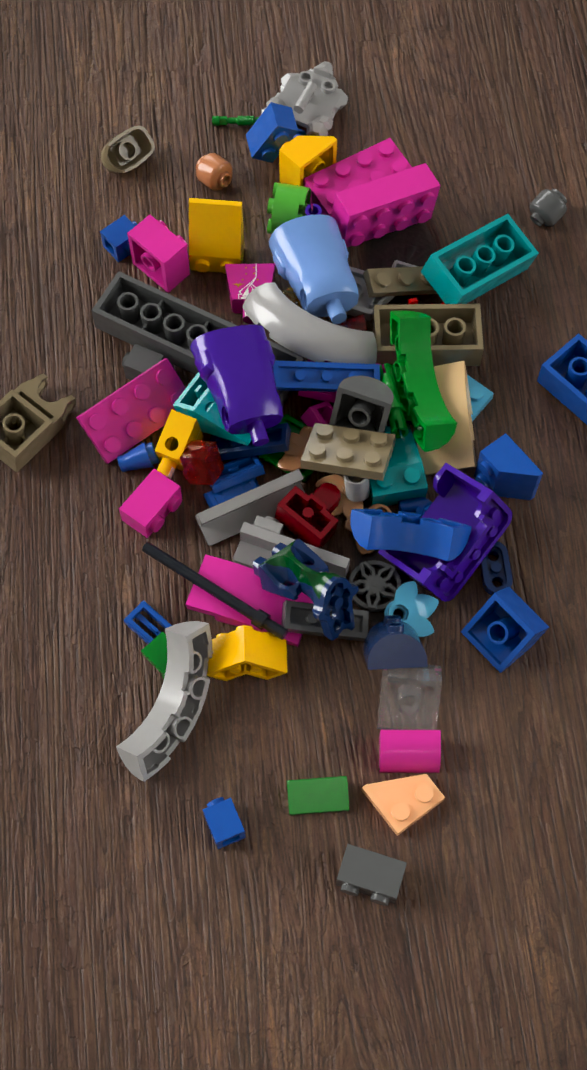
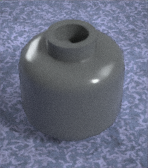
(548, 207)

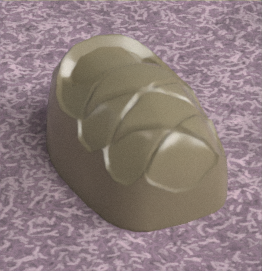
(127, 150)

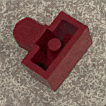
(310, 515)

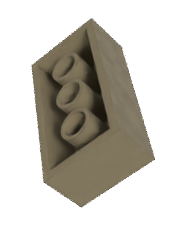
(454, 332)

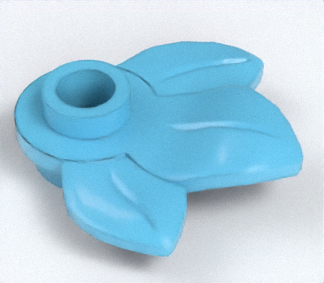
(415, 608)

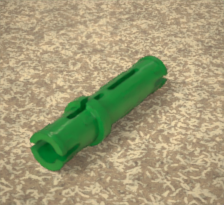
(397, 412)

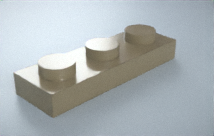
(397, 282)

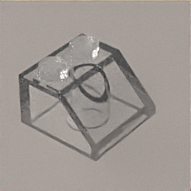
(410, 698)

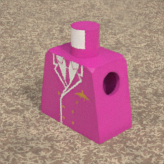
(243, 279)

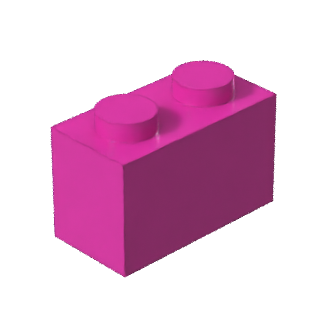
(151, 503)

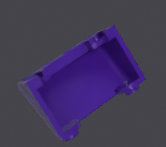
(464, 502)

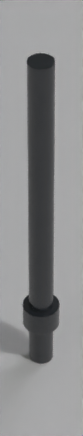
(258, 618)

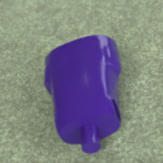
(241, 379)

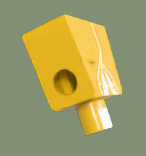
(174, 439)

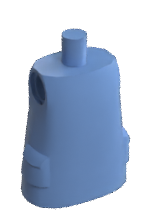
(316, 264)

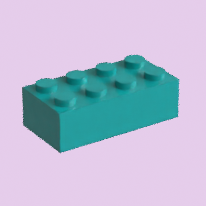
(479, 261)

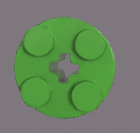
(287, 204)

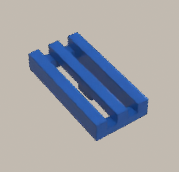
(238, 472)
(152, 613)

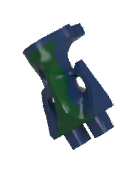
(297, 570)

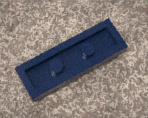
(278, 442)

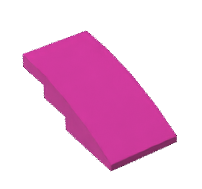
(245, 586)

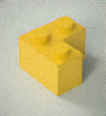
(247, 653)

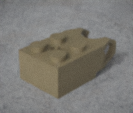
(29, 421)

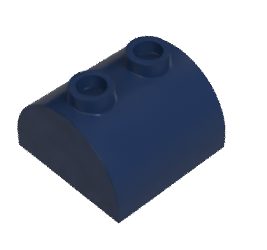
(393, 646)

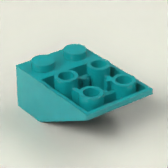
(198, 403)

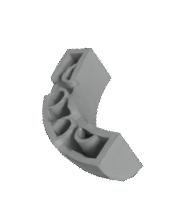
(306, 333)
(177, 704)

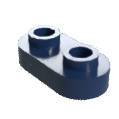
(496, 570)

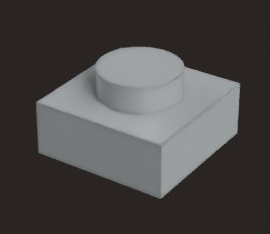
(269, 523)

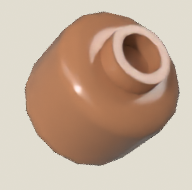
(214, 171)

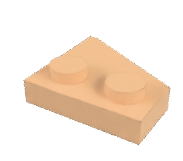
(403, 800)

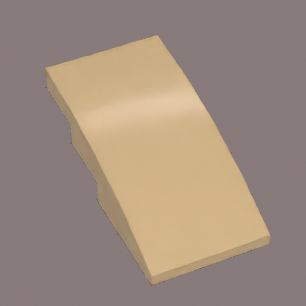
(456, 395)

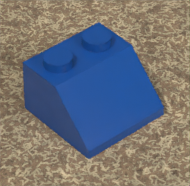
(507, 470)
(504, 629)

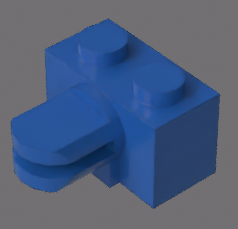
(271, 131)

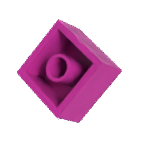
(159, 253)

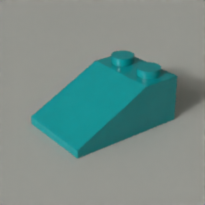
(404, 475)

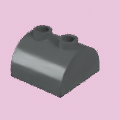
(362, 404)

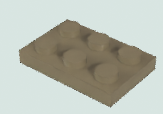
(348, 451)

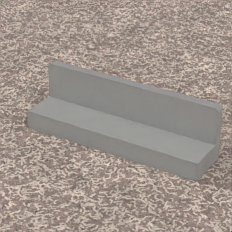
(228, 517)
(260, 542)

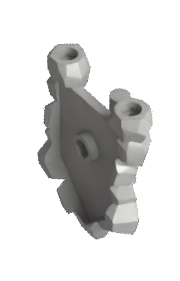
(312, 97)

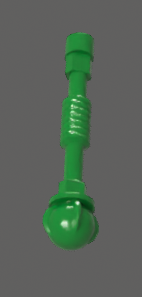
(239, 120)

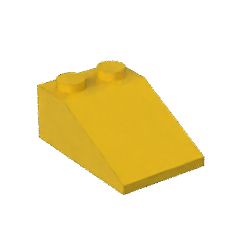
(215, 234)

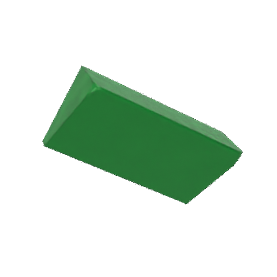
(318, 795)

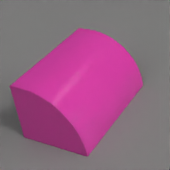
(409, 751)

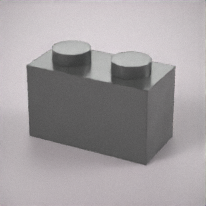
(371, 875)

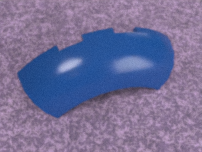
(409, 533)

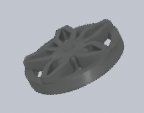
(374, 584)

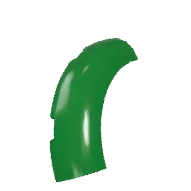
(417, 380)

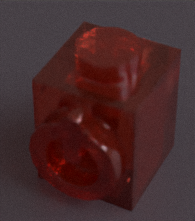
(201, 462)

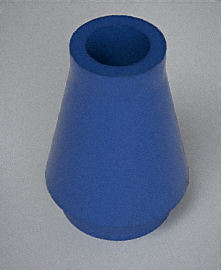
(138, 458)

